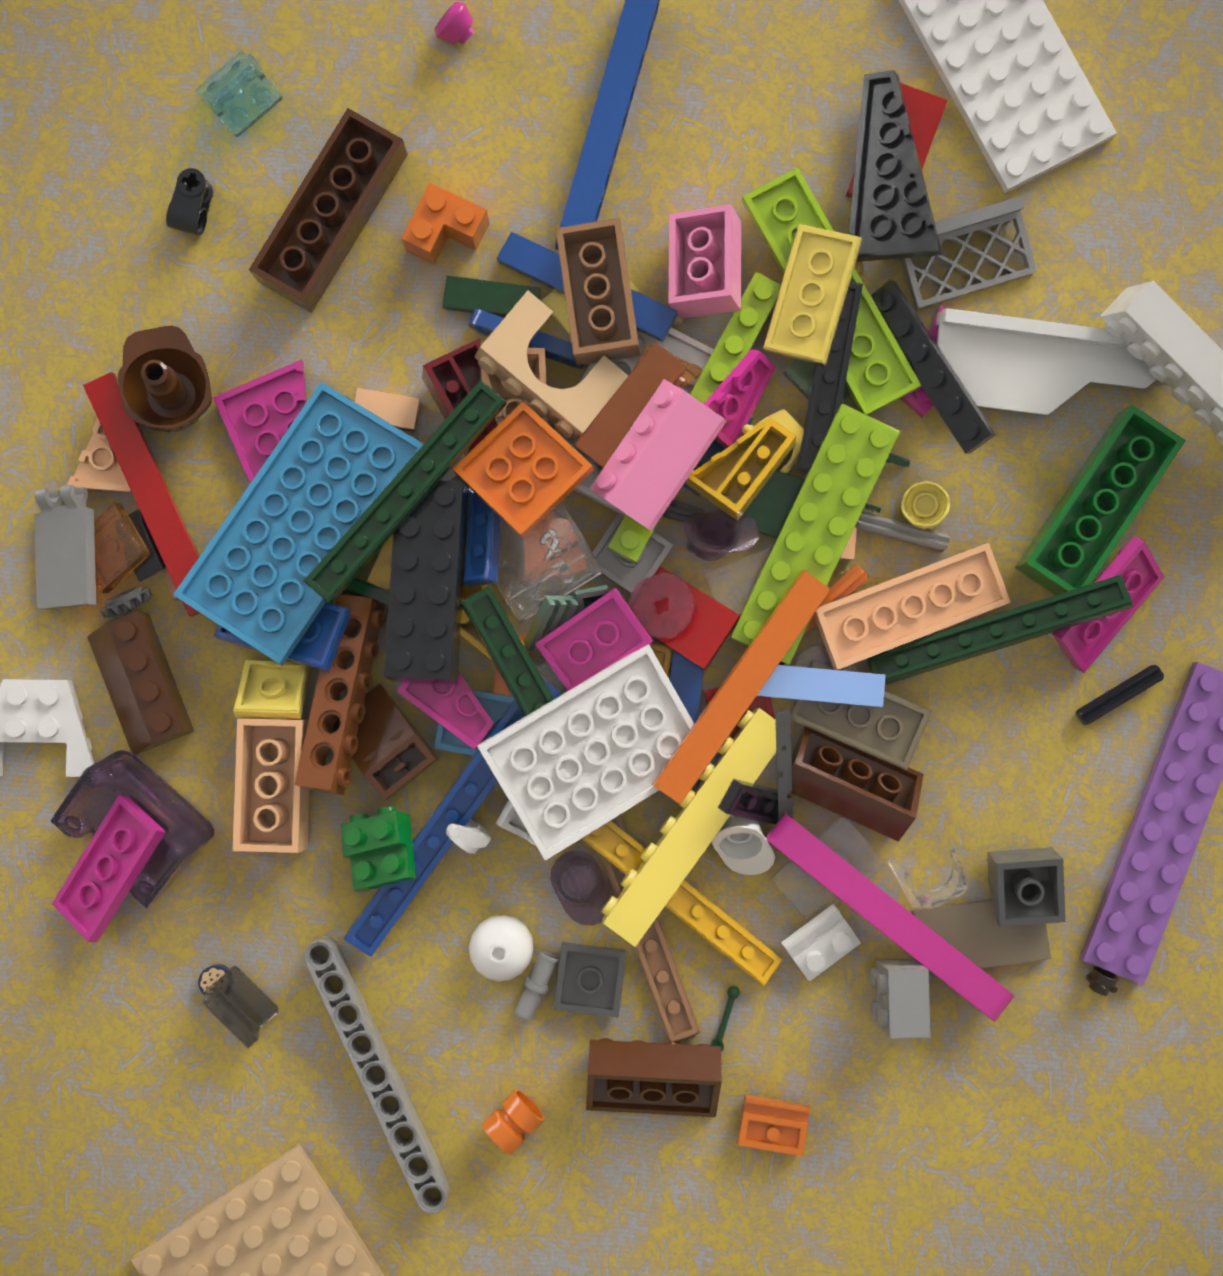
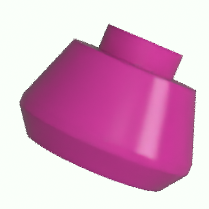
(455, 24)

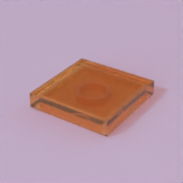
(117, 547)

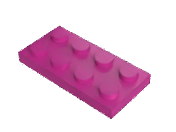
(1141, 576)
(108, 868)

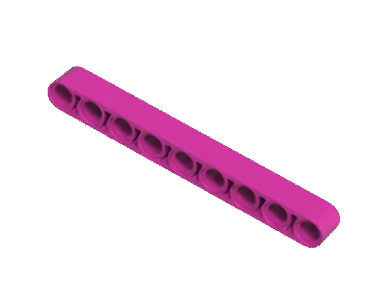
(889, 917)

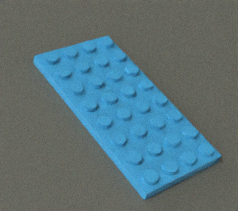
(290, 518)

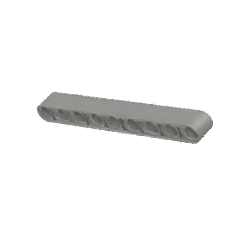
(377, 1089)

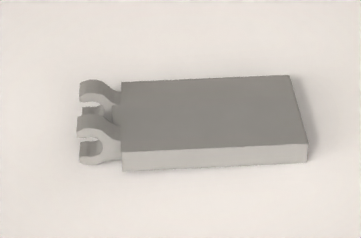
(64, 549)

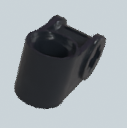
(190, 208)

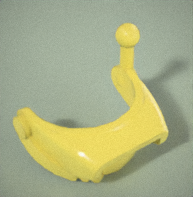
(792, 425)

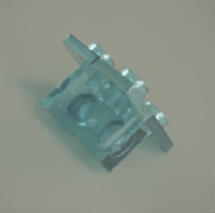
(239, 93)

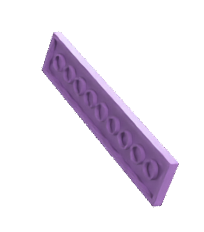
(1162, 832)

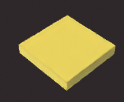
(272, 690)

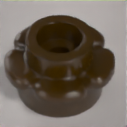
(1102, 981)

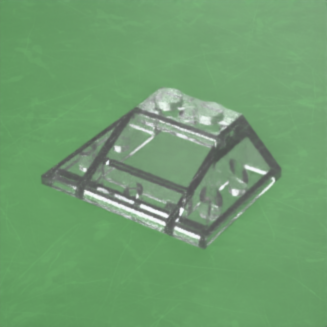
(545, 562)

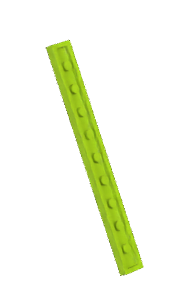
(730, 350)

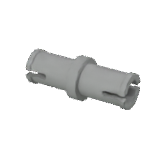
(536, 985)

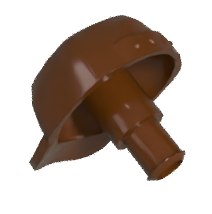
(163, 380)

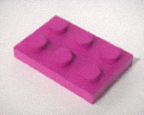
(593, 640)

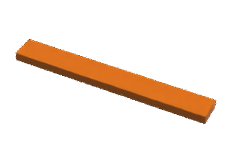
(741, 687)

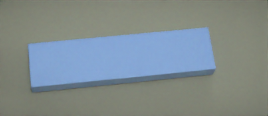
(825, 686)

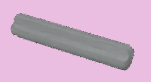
(902, 532)

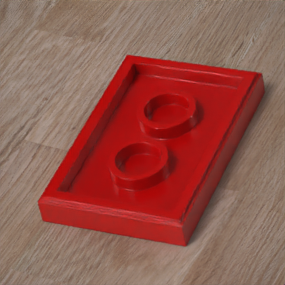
(707, 630)

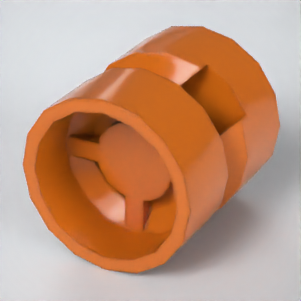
(508, 1125)

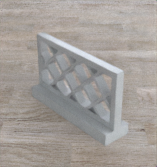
(966, 224)

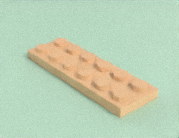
(911, 606)

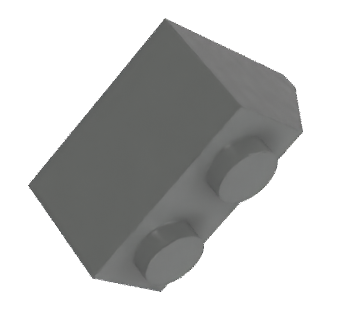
(1027, 886)

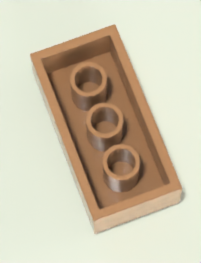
(597, 291)

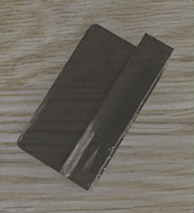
(239, 1005)

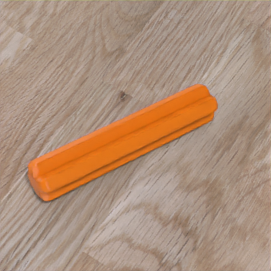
(841, 588)

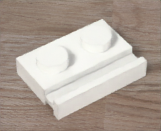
(821, 942)

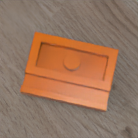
(773, 1125)

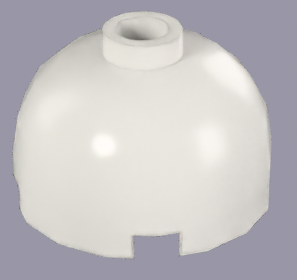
(501, 948)

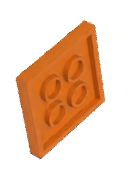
(523, 469)

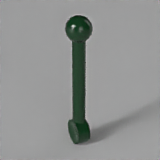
(733, 993)

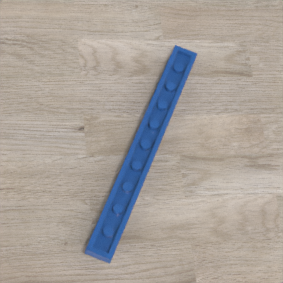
(431, 844)

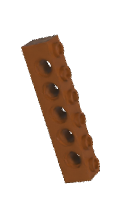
(327, 708)

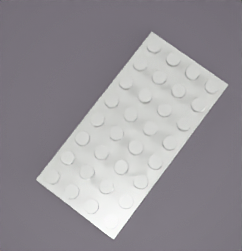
(1012, 83)

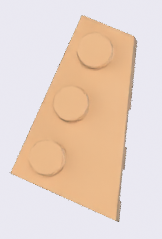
(99, 466)

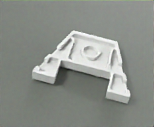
(44, 714)

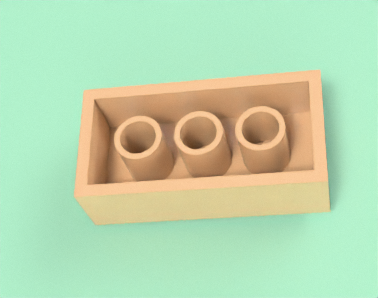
(268, 807)

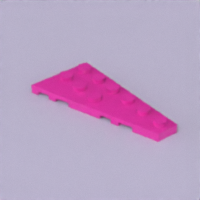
(262, 413)

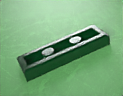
(490, 296)

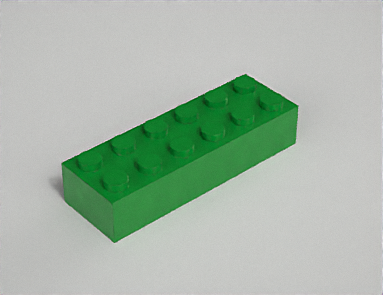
(1101, 502)

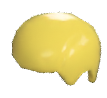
(925, 505)

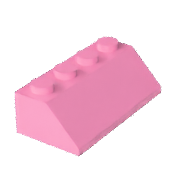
(658, 454)

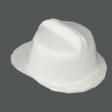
(744, 846)

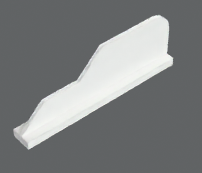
(1032, 362)

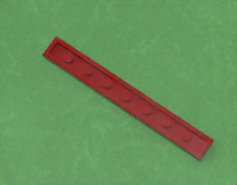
(144, 480)

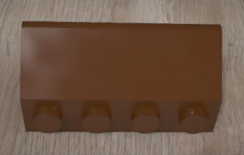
(140, 682)
(855, 784)
(653, 1078)

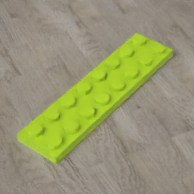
(877, 365)
(820, 515)

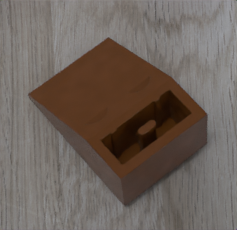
(389, 745)

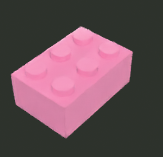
(705, 261)

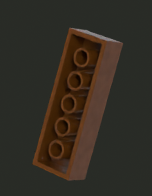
(329, 210)

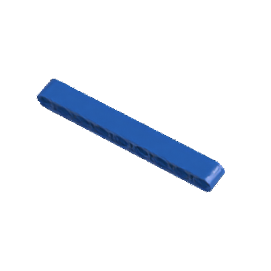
(610, 112)

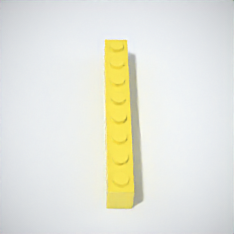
(691, 831)

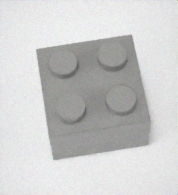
(901, 998)

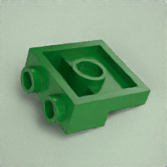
(379, 849)

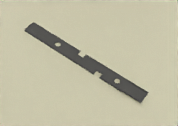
(784, 762)

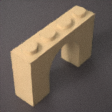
(506, 357)

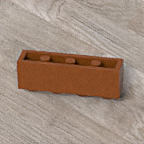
(625, 406)

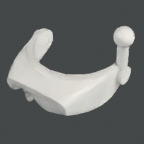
(470, 836)

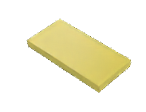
(812, 294)

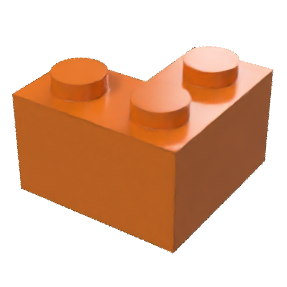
(442, 217)

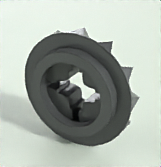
(125, 601)

